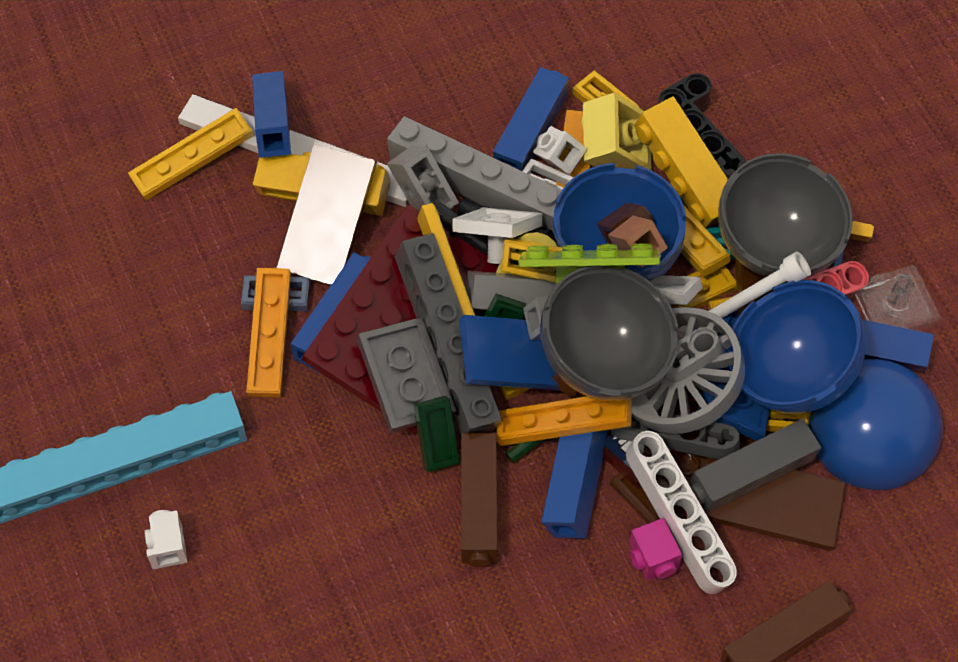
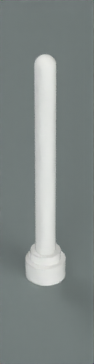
(792, 269)

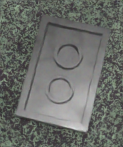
(402, 370)

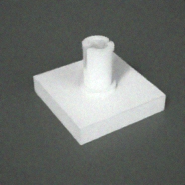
(498, 226)

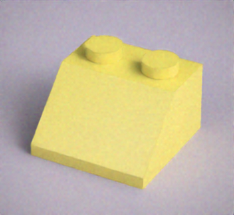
(611, 133)

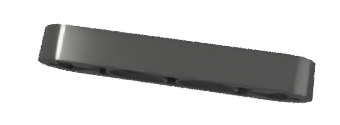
(717, 431)

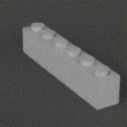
(478, 174)

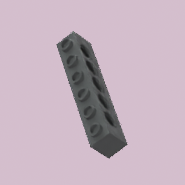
(437, 303)

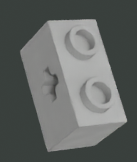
(421, 178)

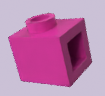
(654, 550)

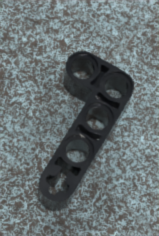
(693, 97)

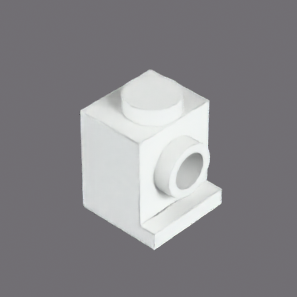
(551, 145)
(165, 540)

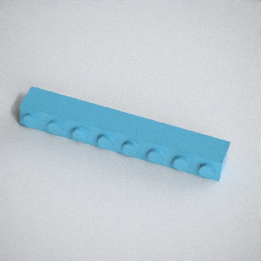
(119, 455)

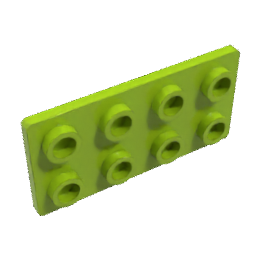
(573, 257)

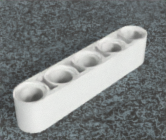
(681, 494)

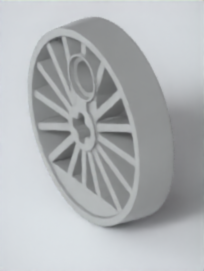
(696, 368)

